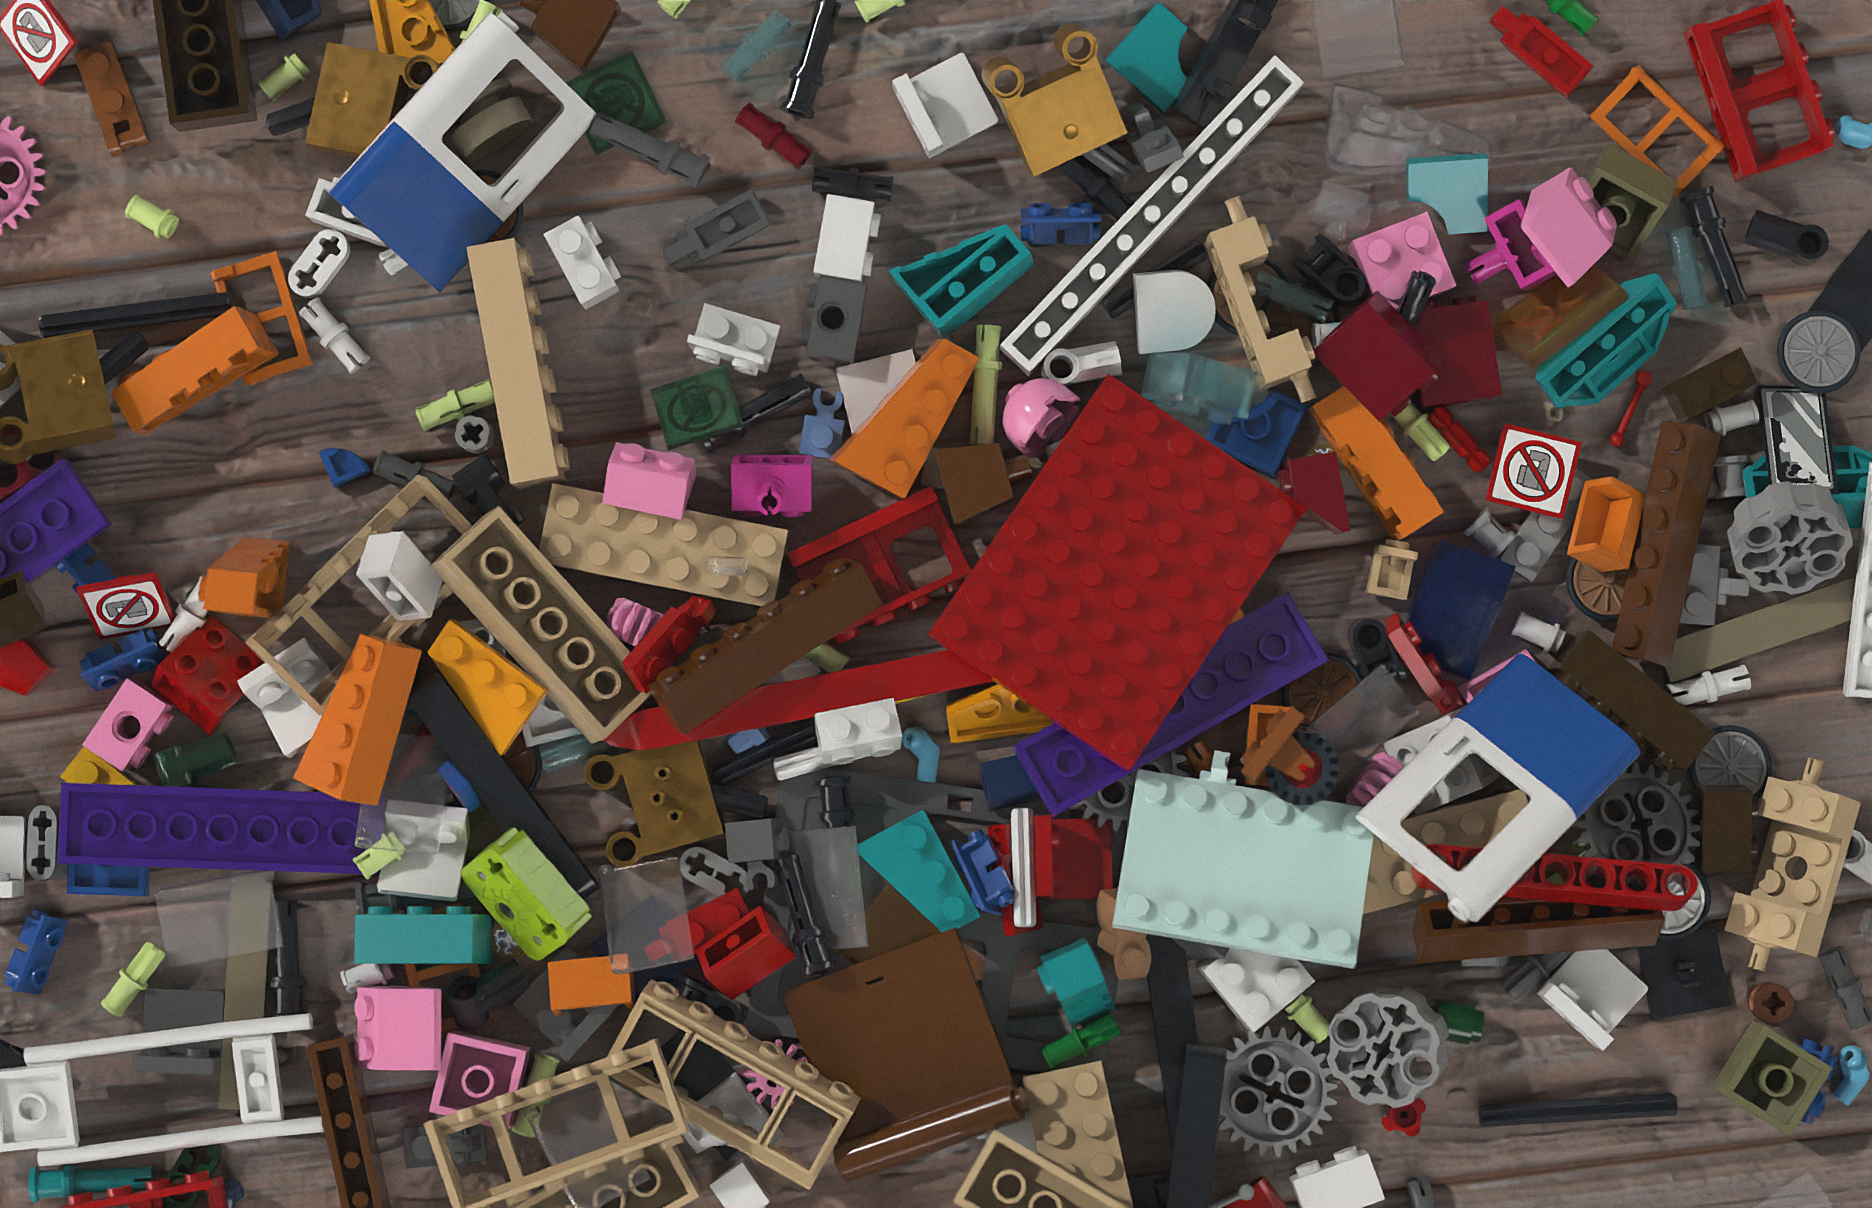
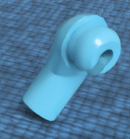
(1853, 132)
(925, 749)
(1854, 1072)

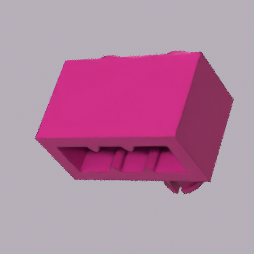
(1512, 250)
(772, 484)

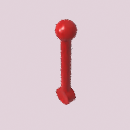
(1643, 380)

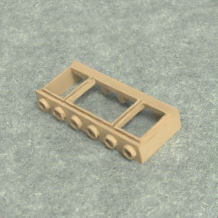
(340, 563)
(762, 1057)
(553, 1177)

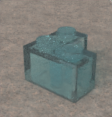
(1198, 383)

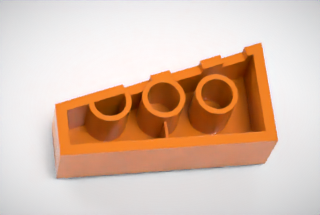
(193, 370)
(905, 425)
(1376, 464)
(248, 579)
(361, 722)

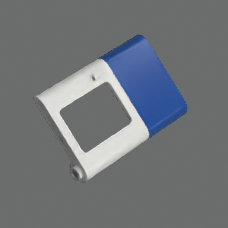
(420, 192)
(1536, 738)

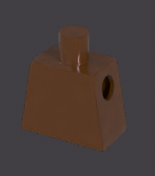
(573, 27)
(979, 479)

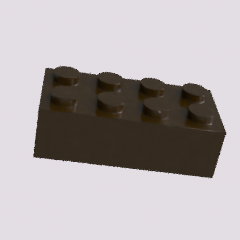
(204, 63)
(1631, 701)

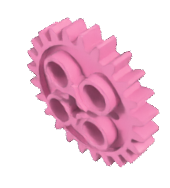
(21, 192)

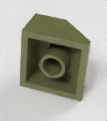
(1634, 196)
(1771, 1078)

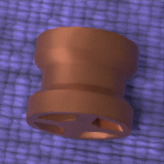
(1762, 1001)

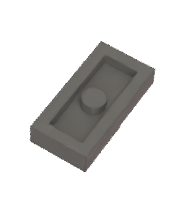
(1151, 139)
(465, 1145)

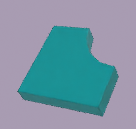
(1151, 59)
(1453, 187)

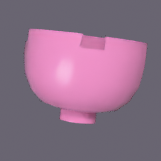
(1037, 413)

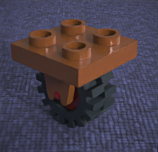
(1296, 764)

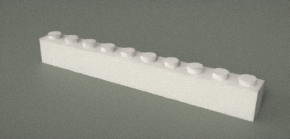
(1151, 216)

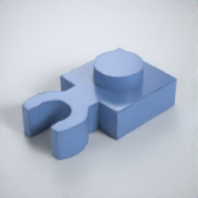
(822, 433)

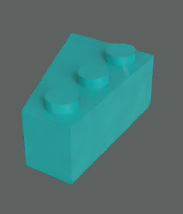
(964, 278)
(921, 870)
(423, 936)
(1077, 982)

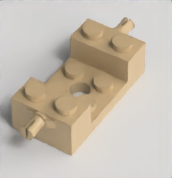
(1237, 250)
(1805, 826)

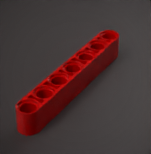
(1575, 887)

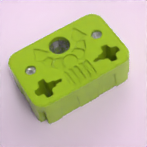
(526, 894)

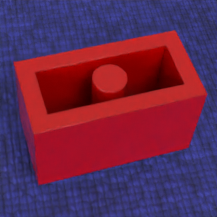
(745, 953)

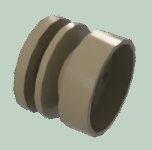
(490, 122)

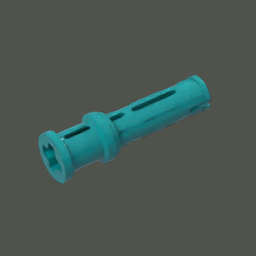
(74, 1181)

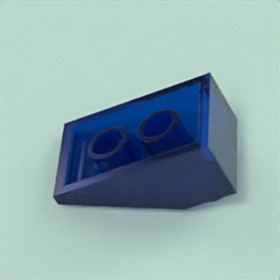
(1458, 604)

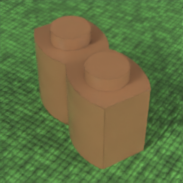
(1120, 951)

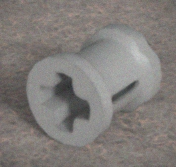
(462, 433)
(1730, 476)
(1489, 533)

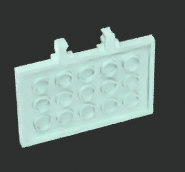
(1243, 868)

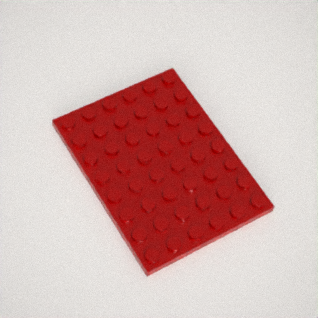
(1117, 572)

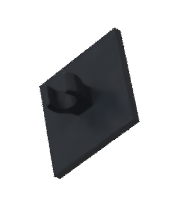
(1684, 974)

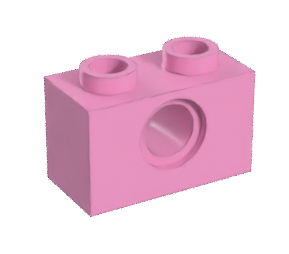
(108, 734)

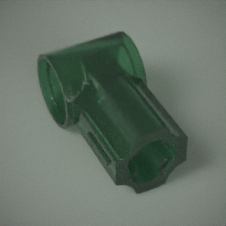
(185, 764)

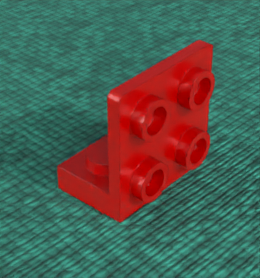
(204, 674)
(1071, 858)

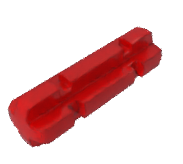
(1459, 439)

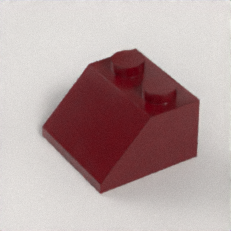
(1317, 487)

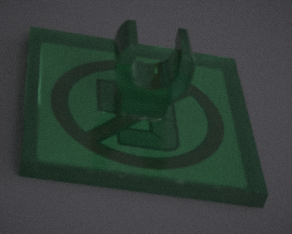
(620, 92)
(696, 407)

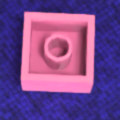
(1395, 252)
(476, 1072)

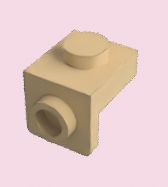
(1391, 570)

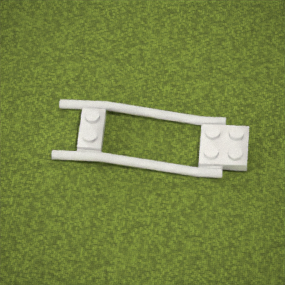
(41, 1108)

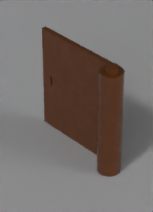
(911, 1050)

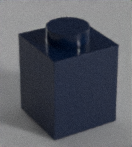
(1006, 783)

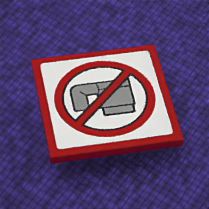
(37, 36)
(1533, 471)
(126, 605)

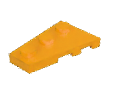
(410, 29)
(487, 683)
(992, 715)

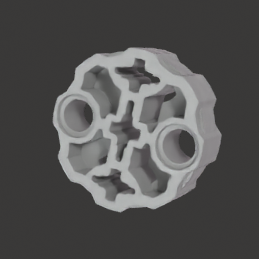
(1789, 537)
(1405, 1080)

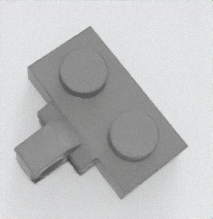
(1708, 587)

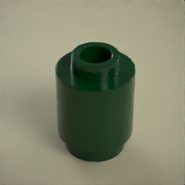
(1462, 1020)

